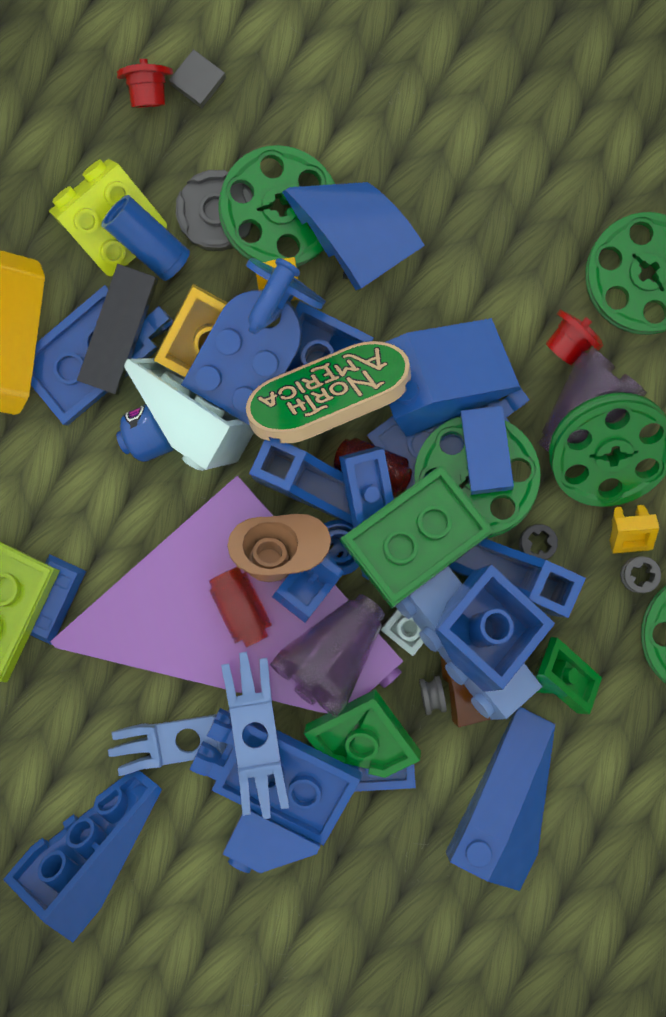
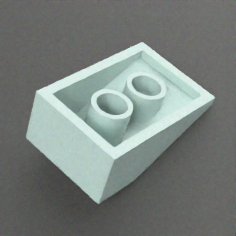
(191, 424)

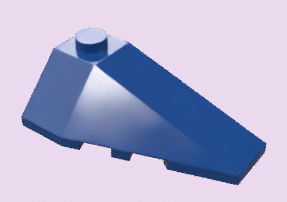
(505, 816)
(75, 869)

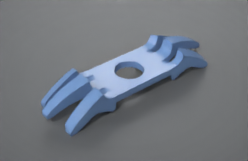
(161, 743)
(260, 760)

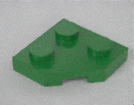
(365, 737)

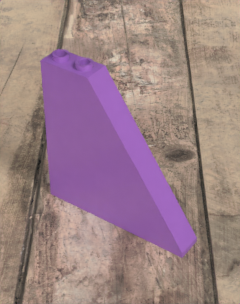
(169, 623)

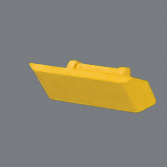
(20, 310)

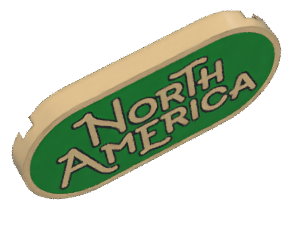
(328, 392)

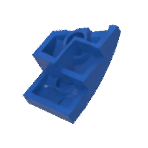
(356, 227)

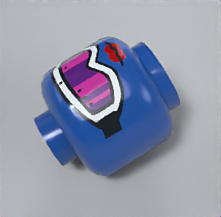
(142, 435)

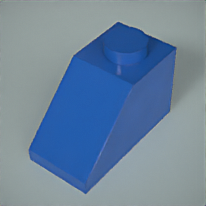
(265, 845)

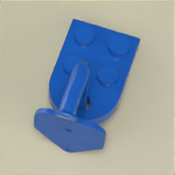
(242, 346)

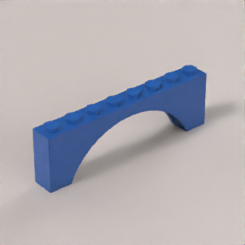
(323, 488)

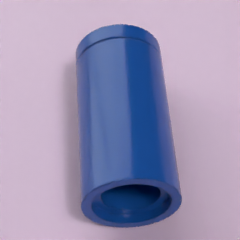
(145, 238)

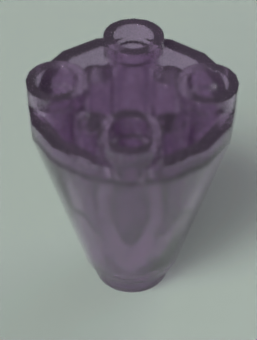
(588, 379)
(332, 654)

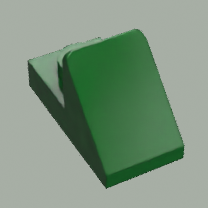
(567, 676)

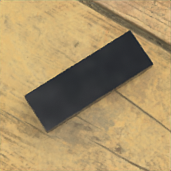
(117, 329)

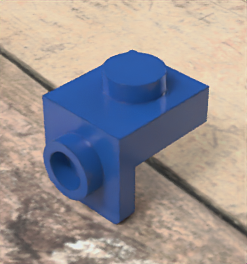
(305, 590)

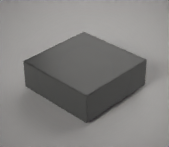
(197, 78)

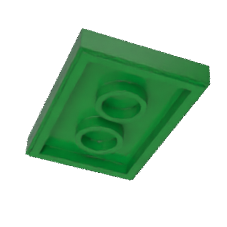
(416, 536)

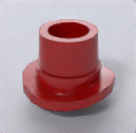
(145, 83)
(573, 338)

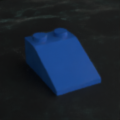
(451, 372)

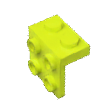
(87, 204)

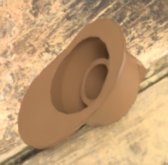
(278, 545)

